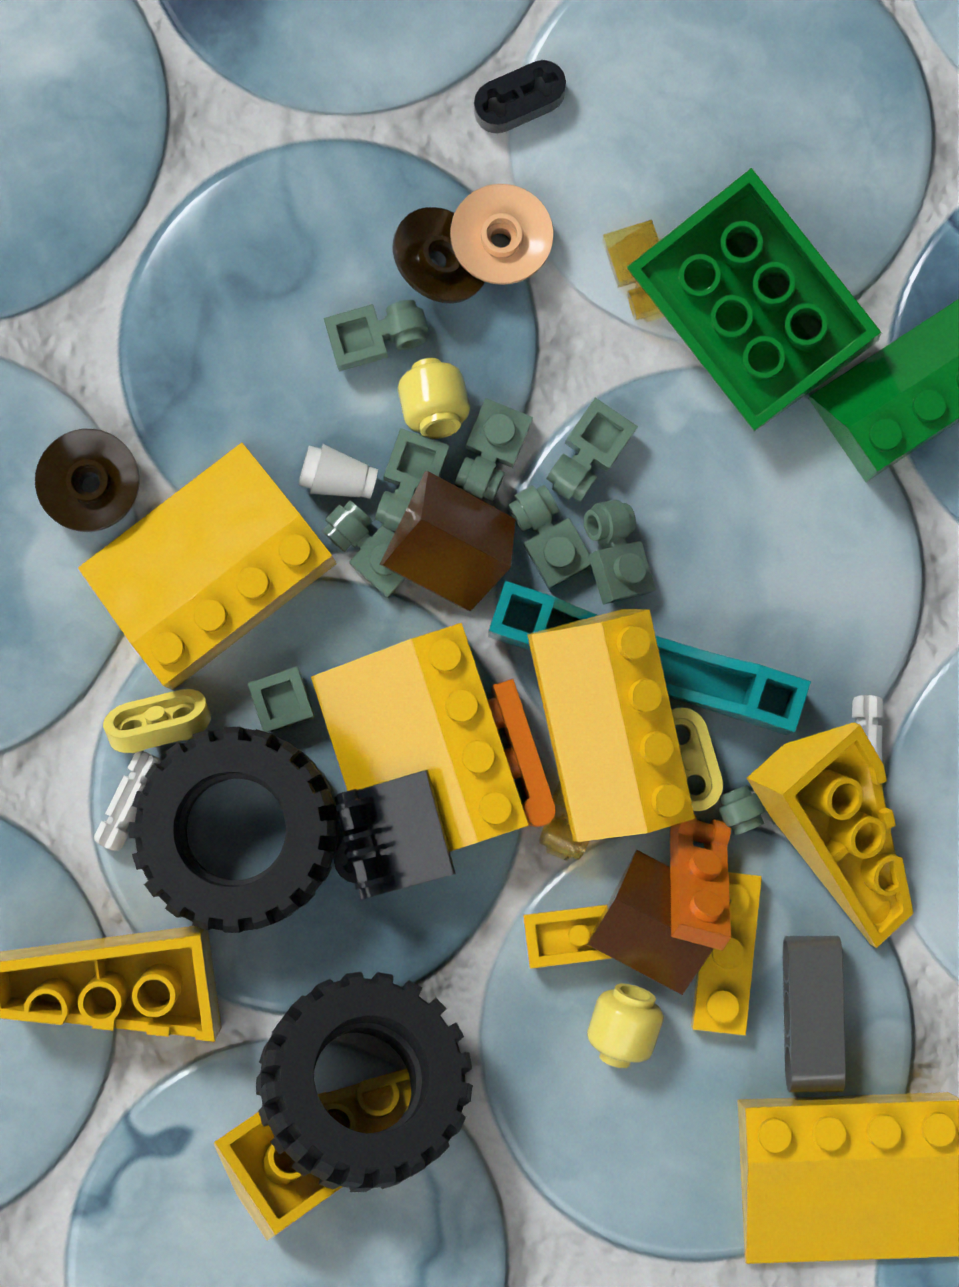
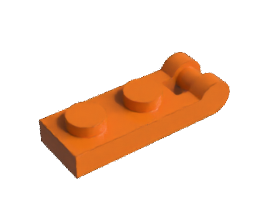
(522, 754)
(700, 883)

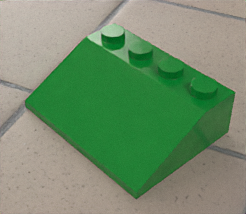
(754, 300)

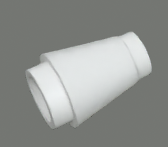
(336, 474)

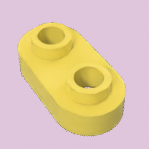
(157, 720)
(699, 758)

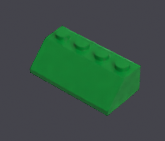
(896, 395)

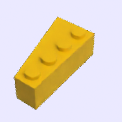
(128, 982)

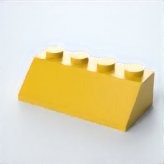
(611, 725)

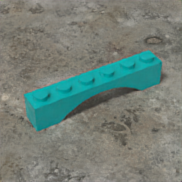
(691, 674)

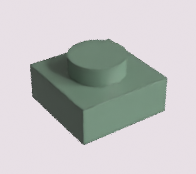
(281, 700)

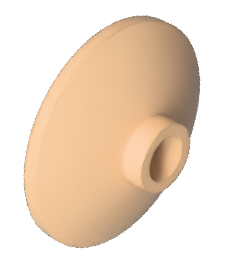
(504, 211)

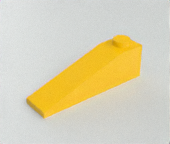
(835, 814)
(267, 1182)

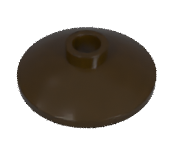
(425, 237)
(69, 462)

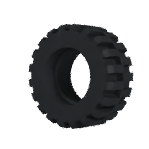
(164, 815)
(422, 1041)

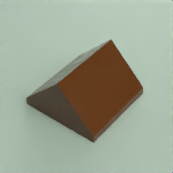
(451, 543)
(638, 927)

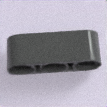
(813, 1014)

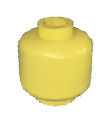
(433, 398)
(625, 1025)

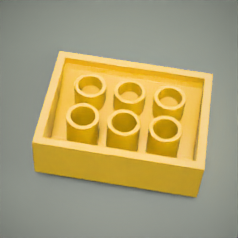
(206, 567)
(419, 712)
(849, 1177)

